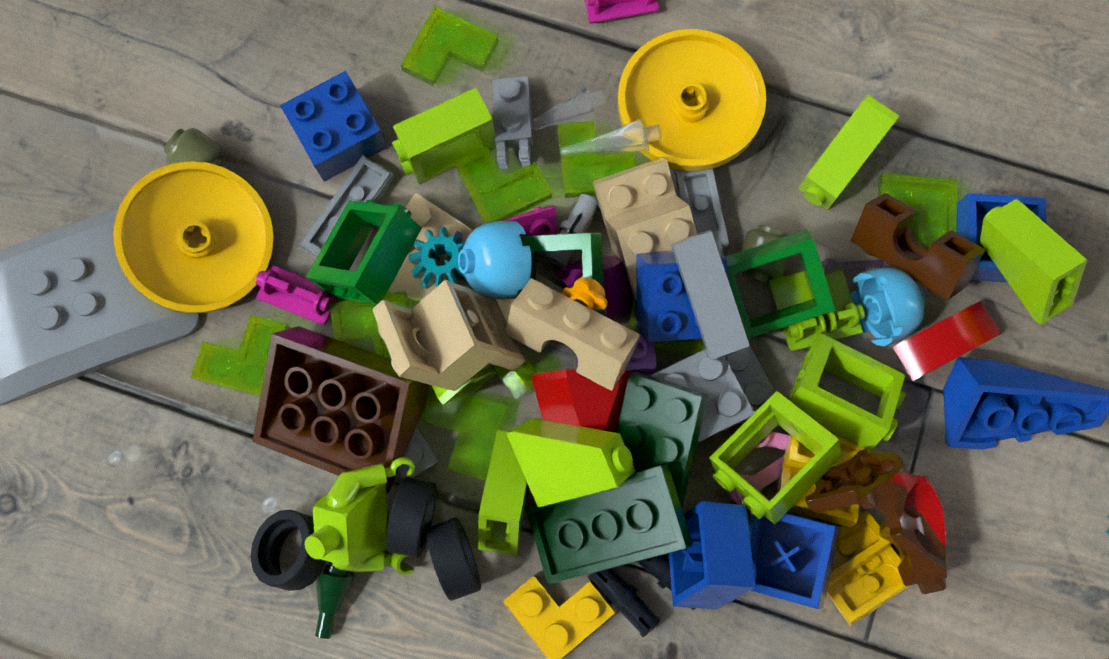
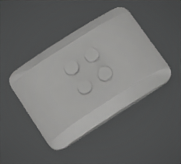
(73, 309)

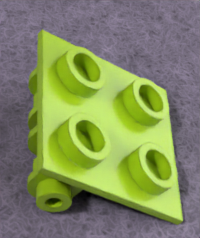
(837, 324)

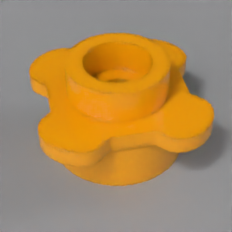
(588, 293)

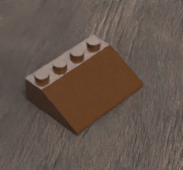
(335, 404)

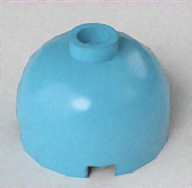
(496, 260)
(890, 303)

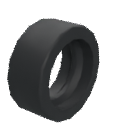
(411, 516)
(267, 547)
(453, 559)

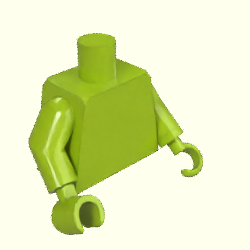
(353, 521)

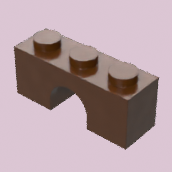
(887, 234)

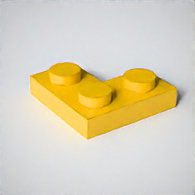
(558, 627)

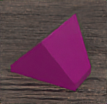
(615, 285)

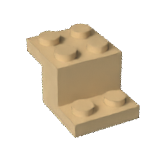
(642, 213)
(446, 336)

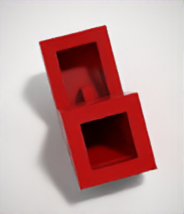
(947, 340)

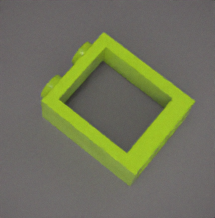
(443, 134)
(838, 414)
(801, 426)

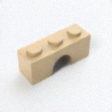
(598, 342)

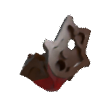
(911, 510)

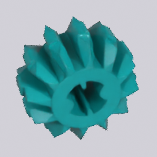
(431, 250)

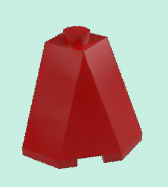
(578, 401)

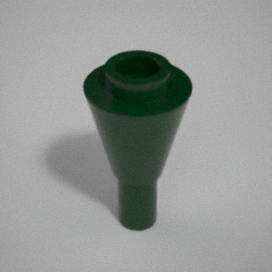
(331, 590)

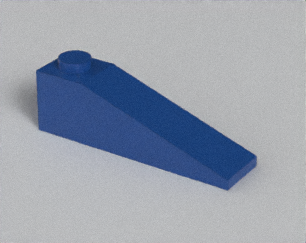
(1003, 401)

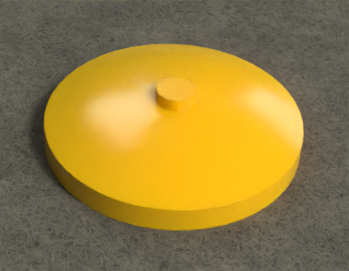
(699, 93)
(193, 237)

